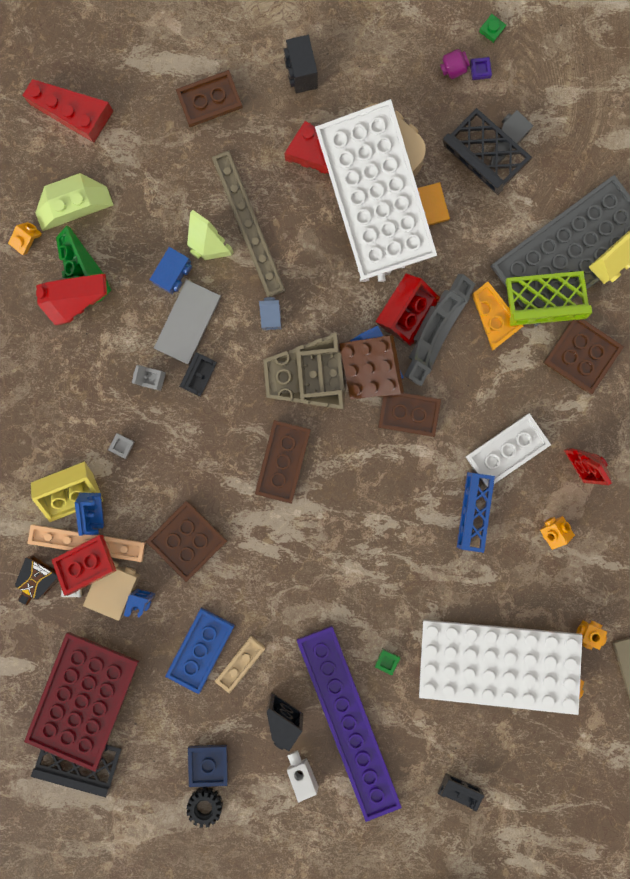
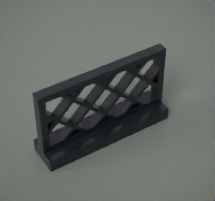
(475, 164)
(77, 781)

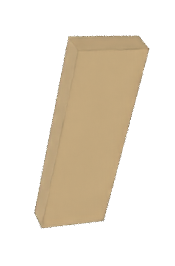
(240, 664)

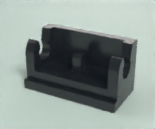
(198, 374)
(461, 792)

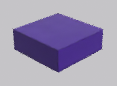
(480, 68)

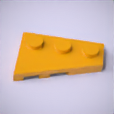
(494, 315)

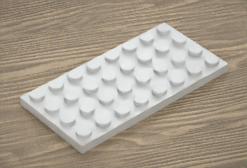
(376, 190)
(501, 666)

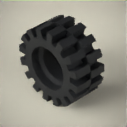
(196, 815)

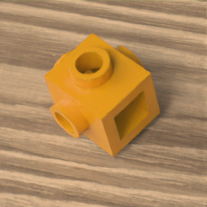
(557, 532)
(592, 634)

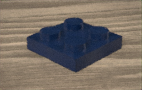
(207, 765)

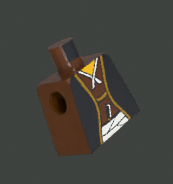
(35, 579)

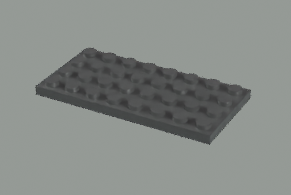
(569, 243)

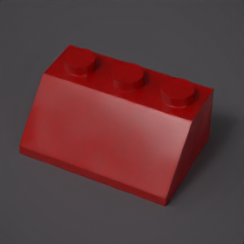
(407, 308)

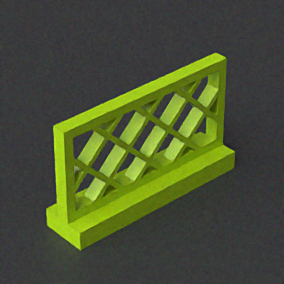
(551, 313)

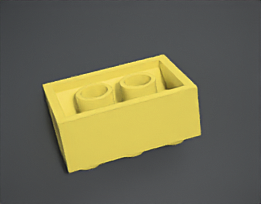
(611, 262)
(58, 492)

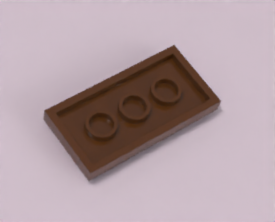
(282, 461)

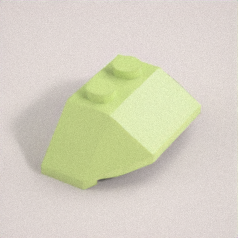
(71, 200)

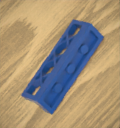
(468, 510)

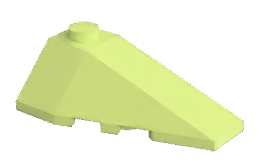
(205, 240)

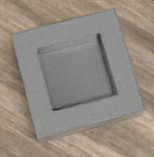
(121, 445)

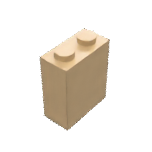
(112, 592)

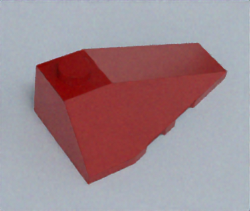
(69, 297)
(589, 466)

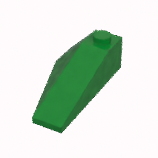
(75, 257)

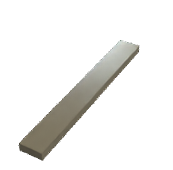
(248, 224)

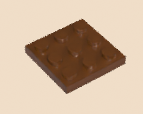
(583, 355)
(371, 367)
(186, 541)

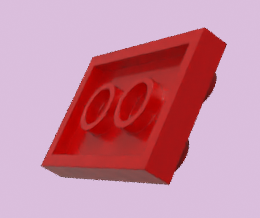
(83, 565)

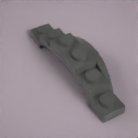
(436, 328)

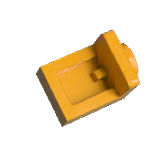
(23, 237)

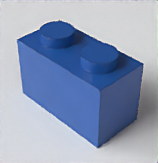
(171, 271)

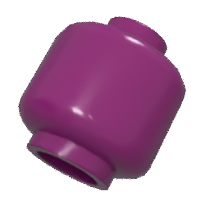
(455, 63)

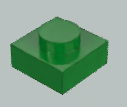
(492, 28)
(387, 661)

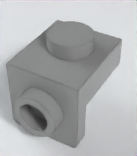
(148, 377)

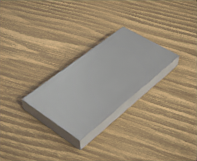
(187, 322)

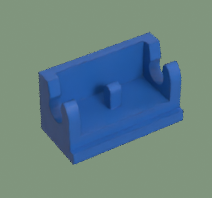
(89, 513)
(139, 600)

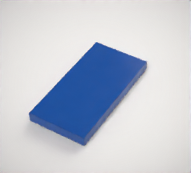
(200, 650)

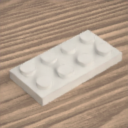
(508, 449)

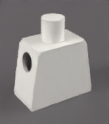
(303, 784)

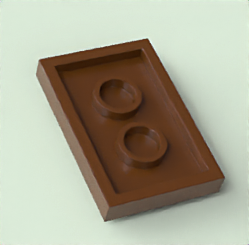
(209, 98)
(410, 414)

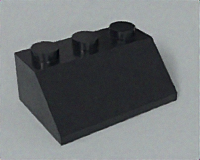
(284, 722)

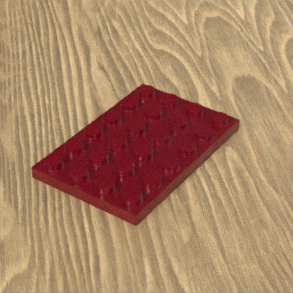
(81, 701)

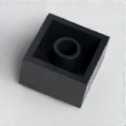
(301, 64)

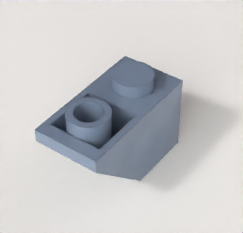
(270, 314)

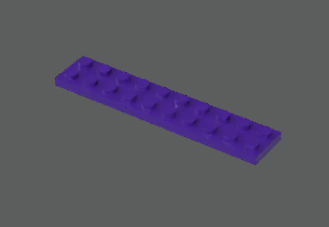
(349, 723)

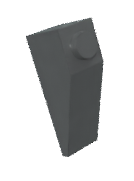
(516, 127)

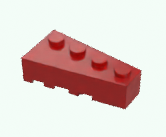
(74, 110)
(306, 149)

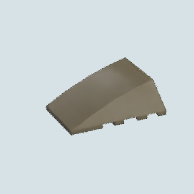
(308, 374)

